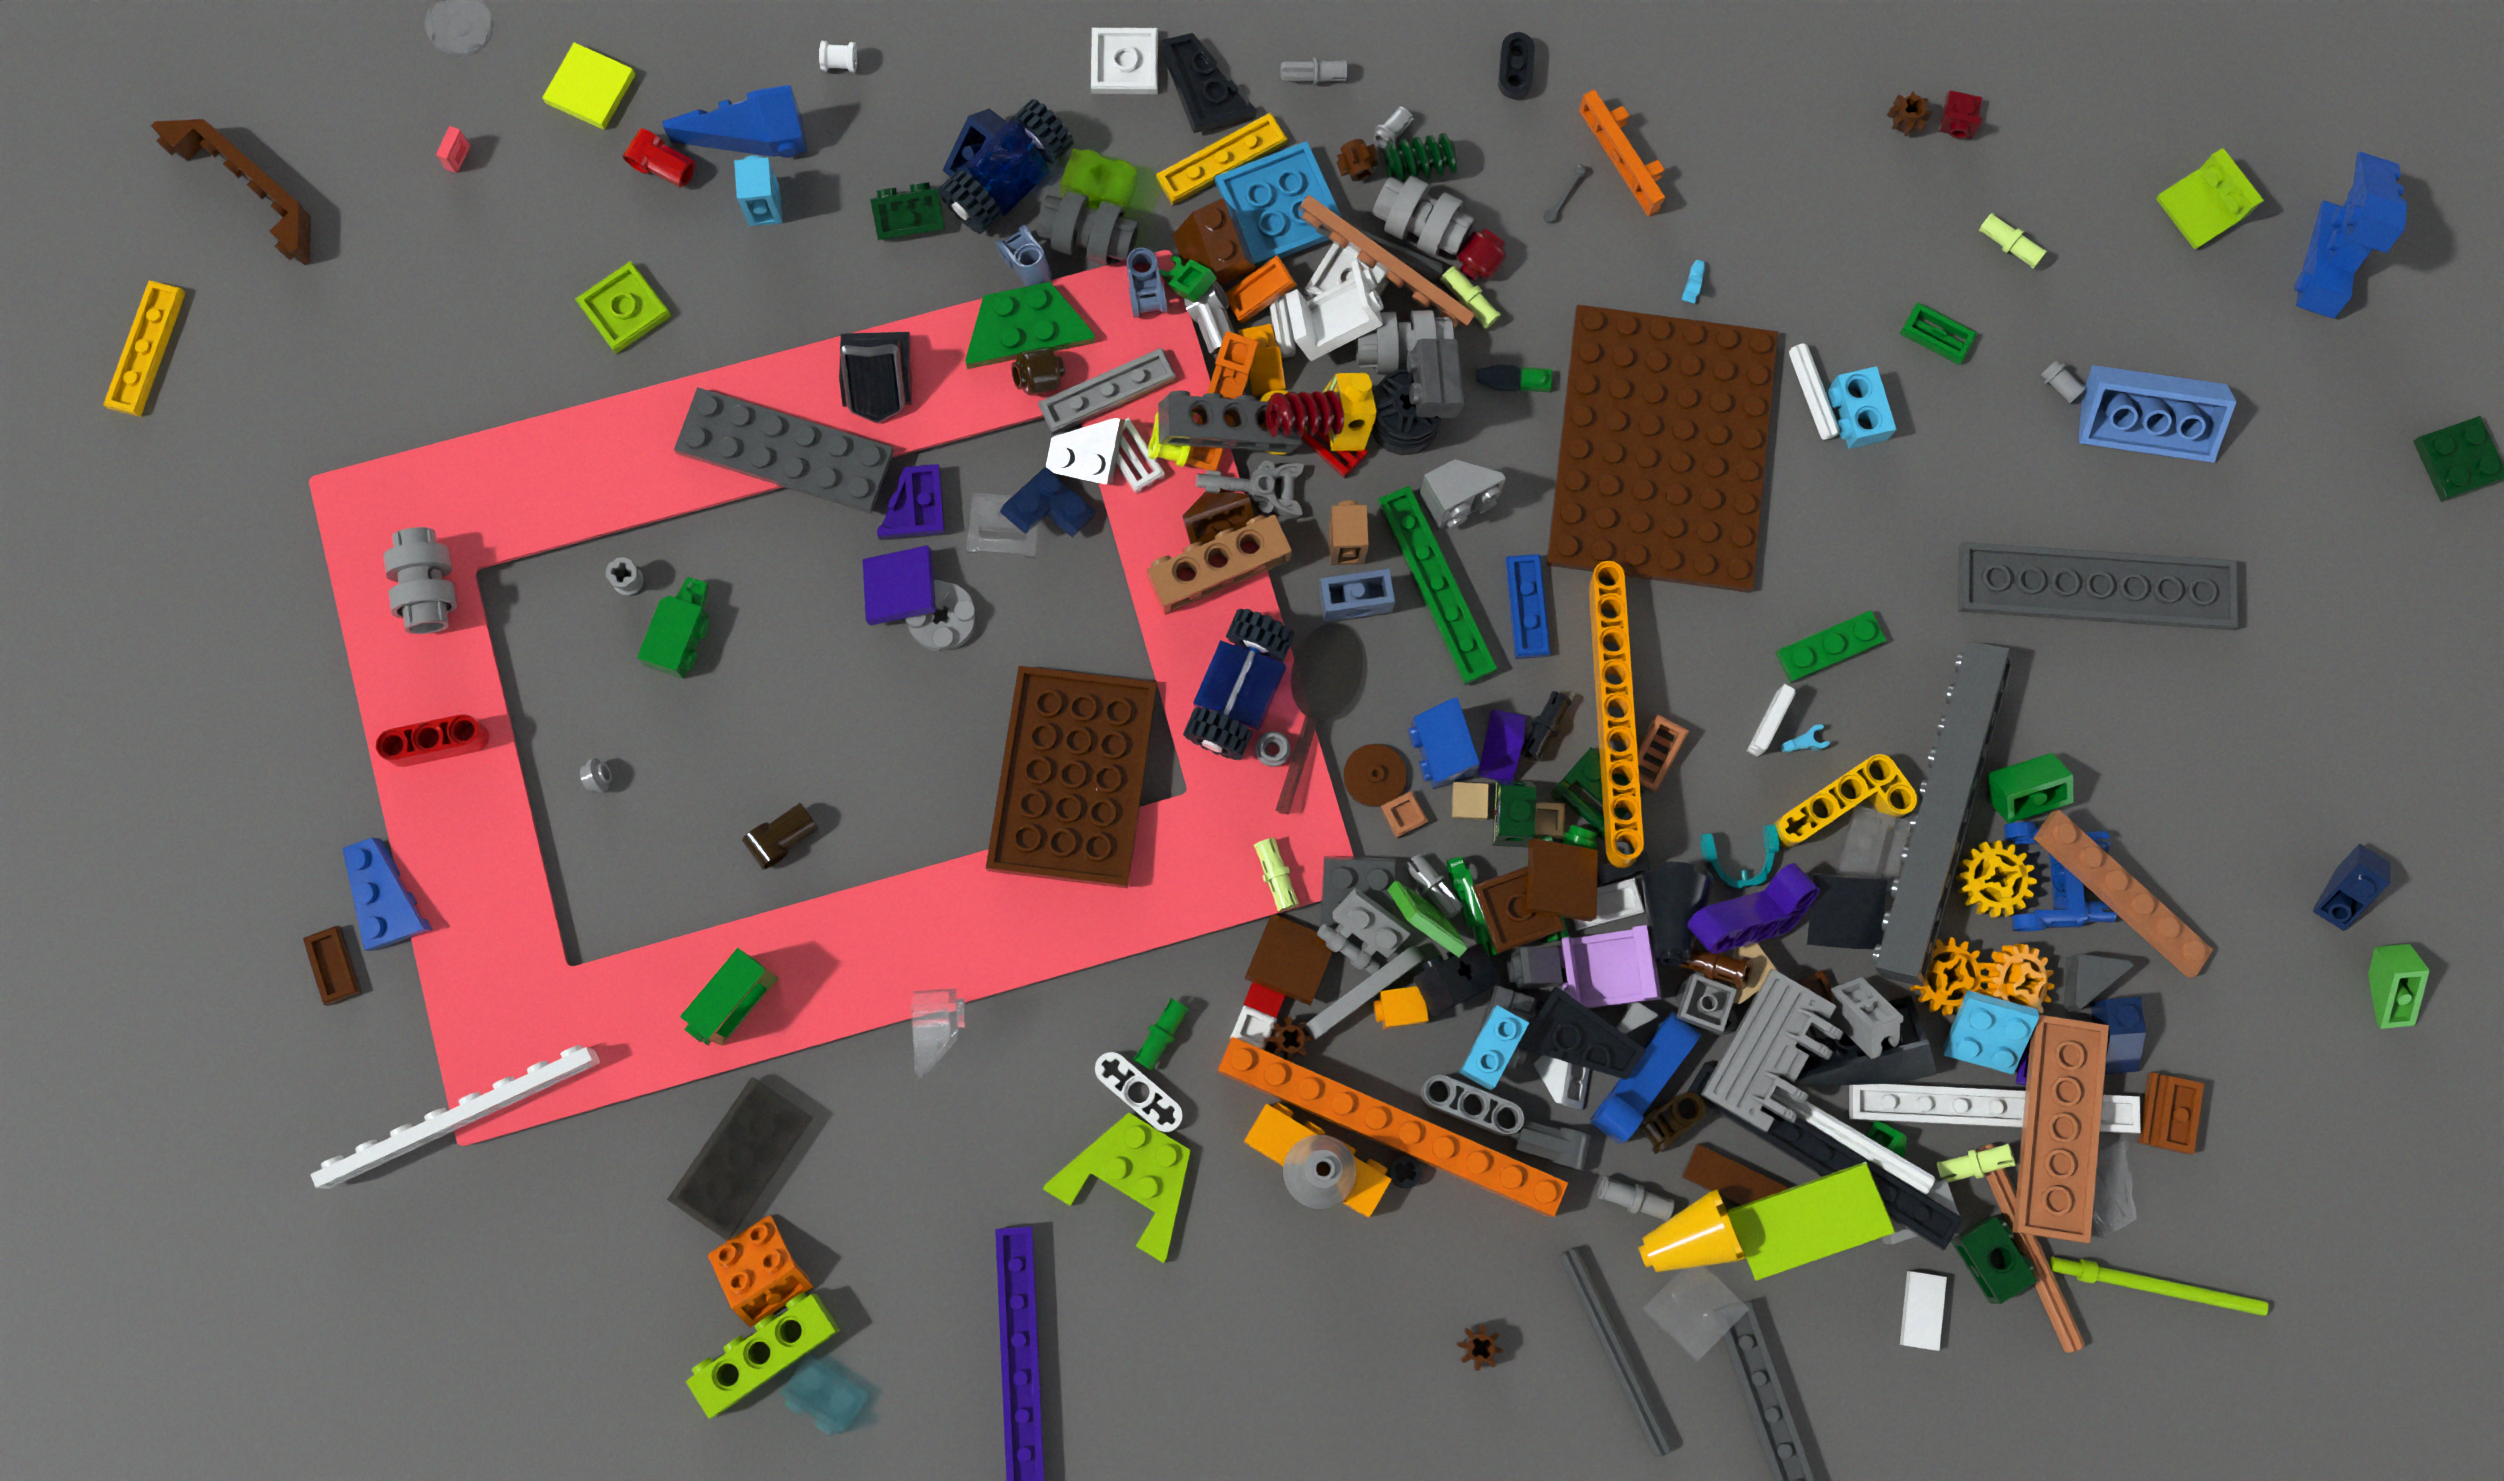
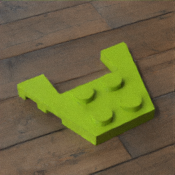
(1139, 1164)

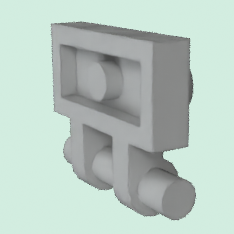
(1370, 923)

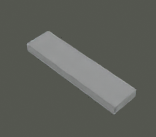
(1107, 391)

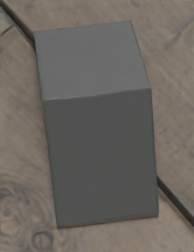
(2088, 977)

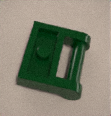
(1588, 776)

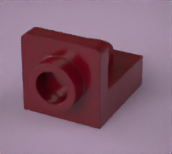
(1961, 115)

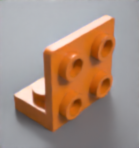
(758, 1272)

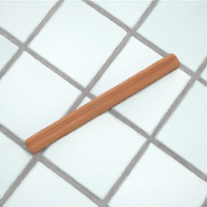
(2046, 1282)

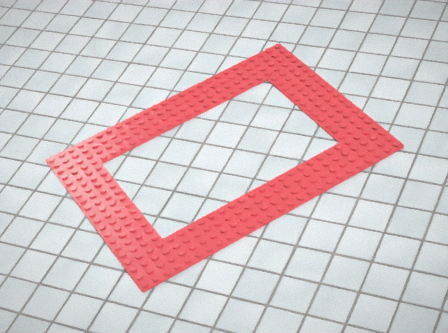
(845, 959)

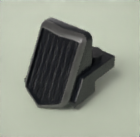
(875, 373)

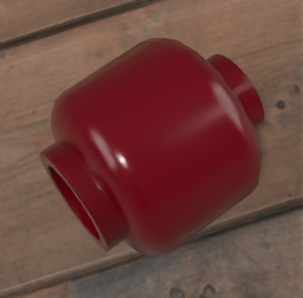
(1481, 255)

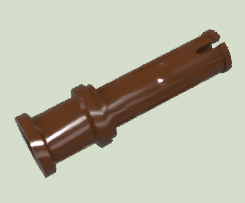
(1720, 967)

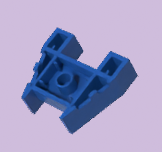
(2348, 233)

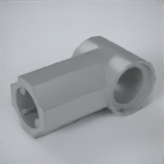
(1211, 316)

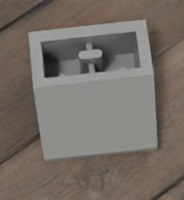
(1458, 491)

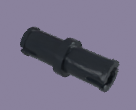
(1545, 726)

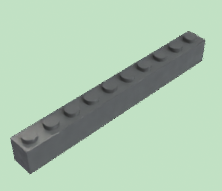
(1943, 814)

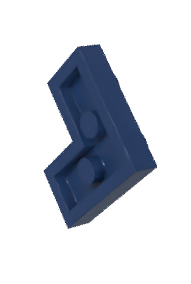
(1050, 497)

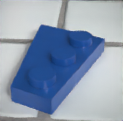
(381, 902)

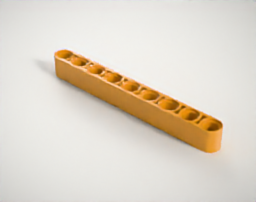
(1612, 728)

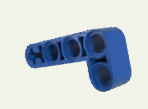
(1628, 1100)

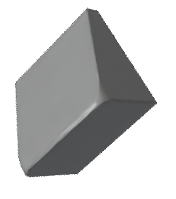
(1635, 1016)

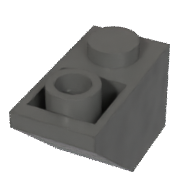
(1535, 968)

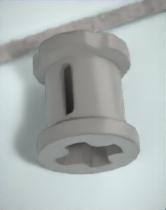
(630, 585)

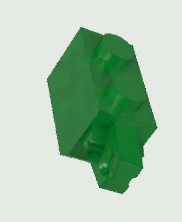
(676, 630)

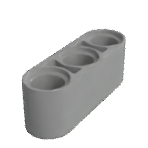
(1490, 1105)

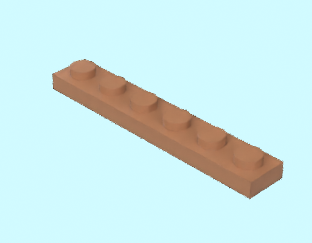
(1373, 254)
(2123, 893)

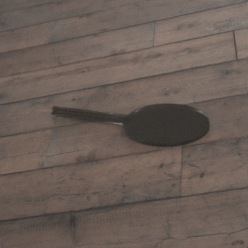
(1322, 685)

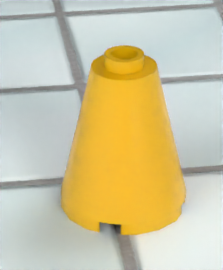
(1693, 1238)

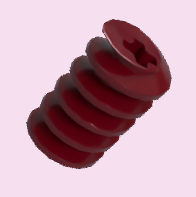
(1303, 411)

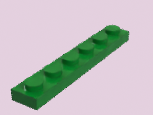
(1437, 585)

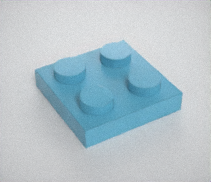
(1990, 1032)

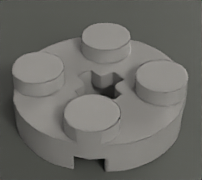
(956, 630)

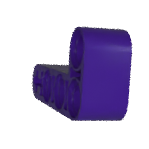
(1756, 915)

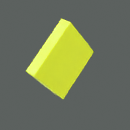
(589, 86)

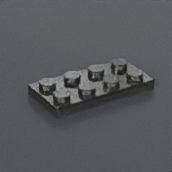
(740, 1158)

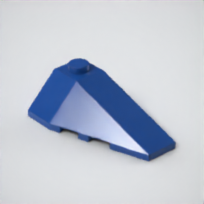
(761, 125)

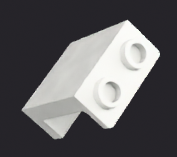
(1336, 314)

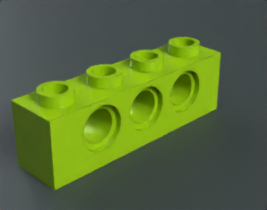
(717, 1396)

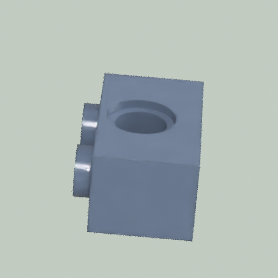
(1356, 595)

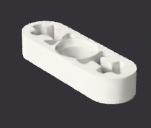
(1112, 1081)

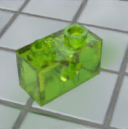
(1088, 167)

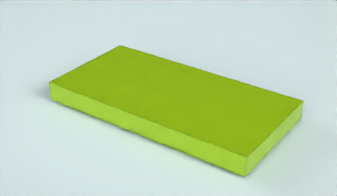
(1811, 1221)

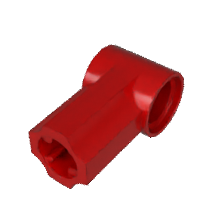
(650, 154)

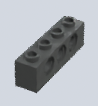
(1178, 427)

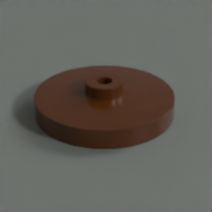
(1374, 775)

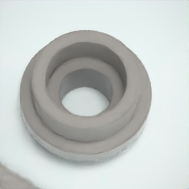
(1268, 739)
(595, 776)

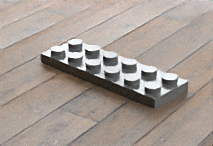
(784, 450)

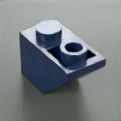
(2353, 887)

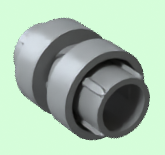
(1411, 210)
(1393, 340)
(421, 593)

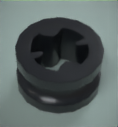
(1407, 1183)

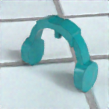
(1771, 846)

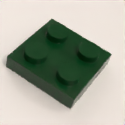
(2460, 458)

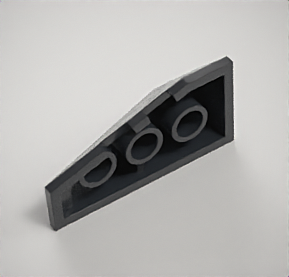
(1852, 1066)

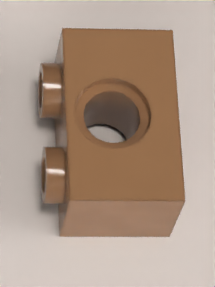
(1348, 534)

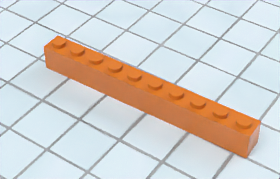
(1392, 1127)

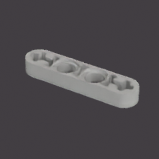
(1364, 992)

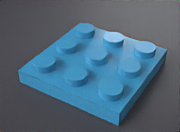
(1268, 201)

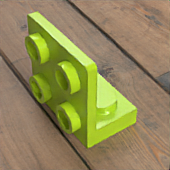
(2210, 199)

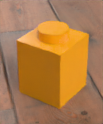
(1400, 1008)

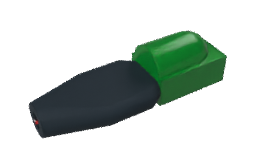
(1512, 378)

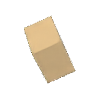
(1760, 969)

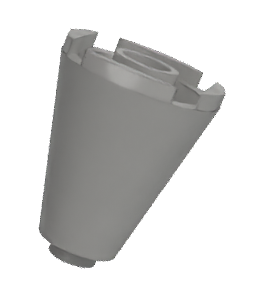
(1304, 1181)

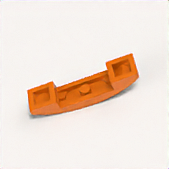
(1230, 380)

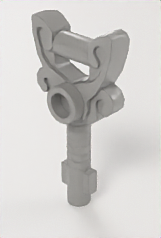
(1260, 487)

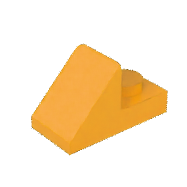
(1267, 366)

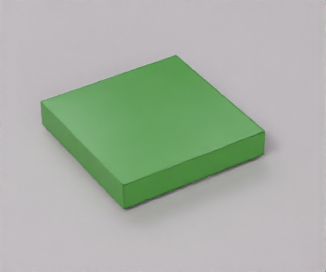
(1427, 918)

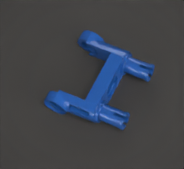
(2068, 891)

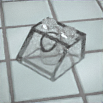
(935, 1025)

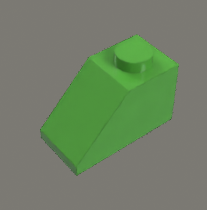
(2397, 985)

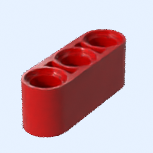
(416, 737)

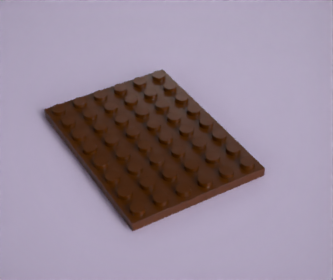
(1663, 448)

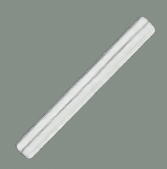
(1858, 1143)

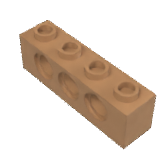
(1175, 593)

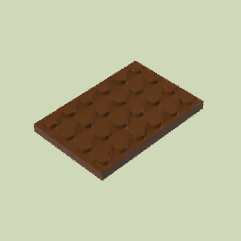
(1072, 777)

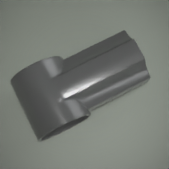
(1563, 1146)

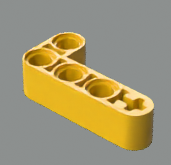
(1837, 804)

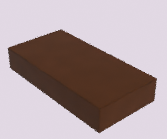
(332, 965)

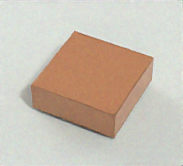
(1404, 814)

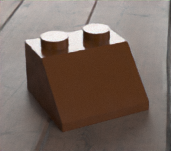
(1215, 241)

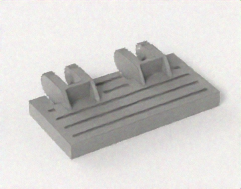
(1766, 1048)

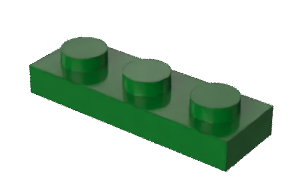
(1830, 646)

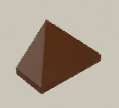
(1215, 514)

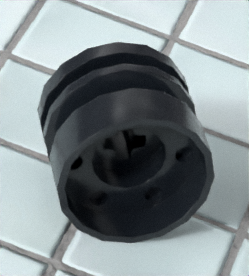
(1396, 428)

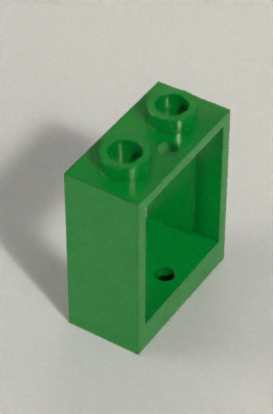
(727, 998)

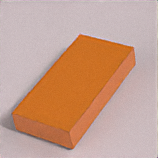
(1259, 289)

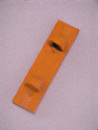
(1607, 130)

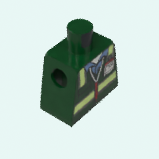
(1514, 813)

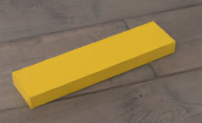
(1226, 154)
(144, 348)

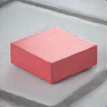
(453, 149)

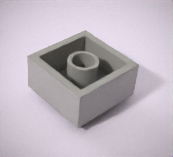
(1706, 1003)

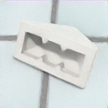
(1564, 1081)

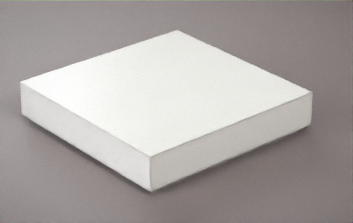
(1124, 61)
(1336, 269)

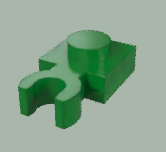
(1188, 280)

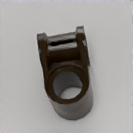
(1669, 1122)

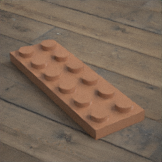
(2061, 1129)

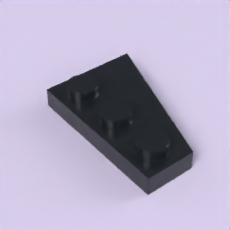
(1202, 88)
(1580, 1037)

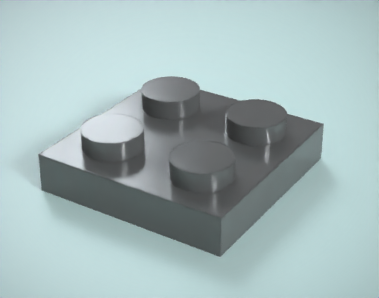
(1345, 874)

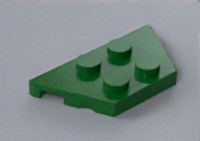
(1022, 322)

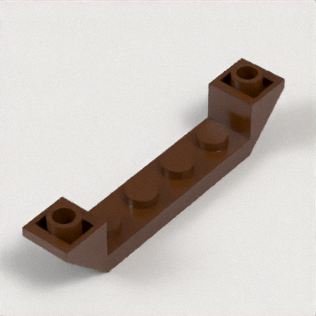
(192, 134)

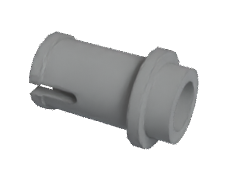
(1393, 127)
(2062, 381)

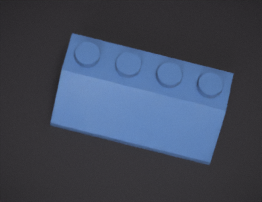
(2154, 413)

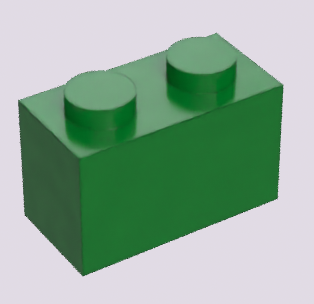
(2030, 788)

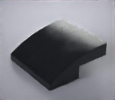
(1847, 911)

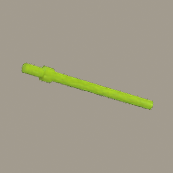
(2090, 1272)

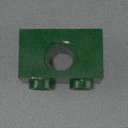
(1975, 1247)

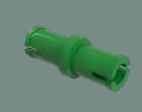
(1161, 1034)

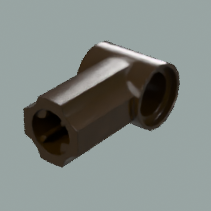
(772, 841)

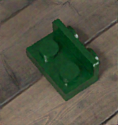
(907, 211)

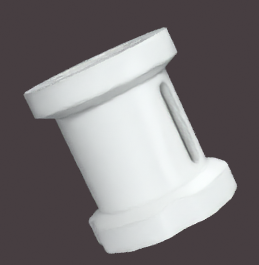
(838, 56)

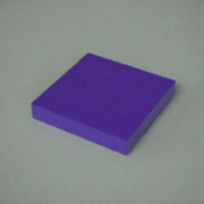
(899, 585)

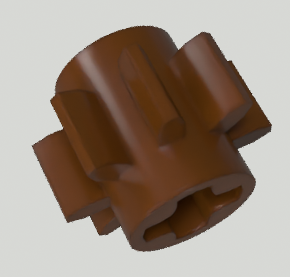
(1909, 113)
(1357, 160)
(1298, 1038)
(1490, 1348)

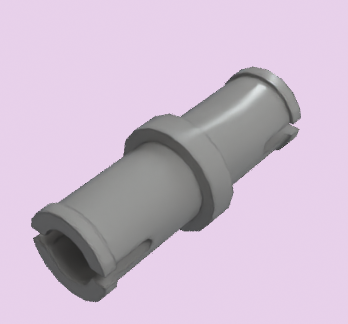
(1635, 1199)

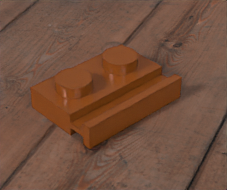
(2171, 1113)

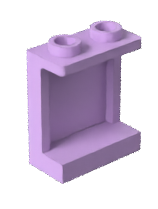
(1610, 968)

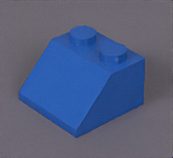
(1444, 744)

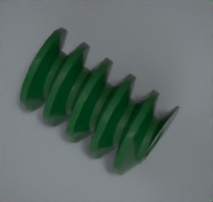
(1420, 157)

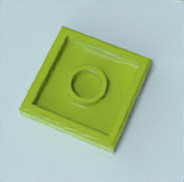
(623, 307)

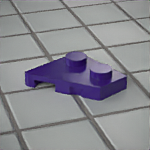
(915, 505)

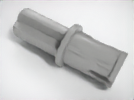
(1314, 71)
(1434, 886)

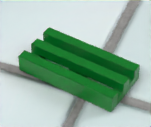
(1952, 349)

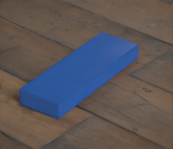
(1527, 606)

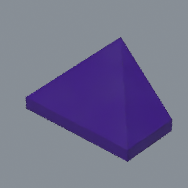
(1502, 745)

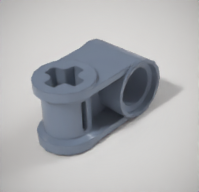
(1025, 257)
(1145, 288)

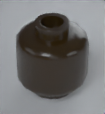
(1037, 371)

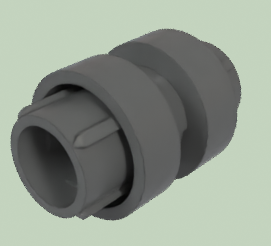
(1074, 224)

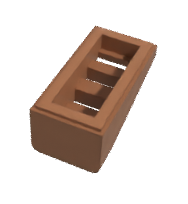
(1644, 747)

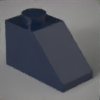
(974, 135)
(2125, 1032)

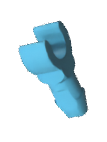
(1694, 282)
(1805, 741)

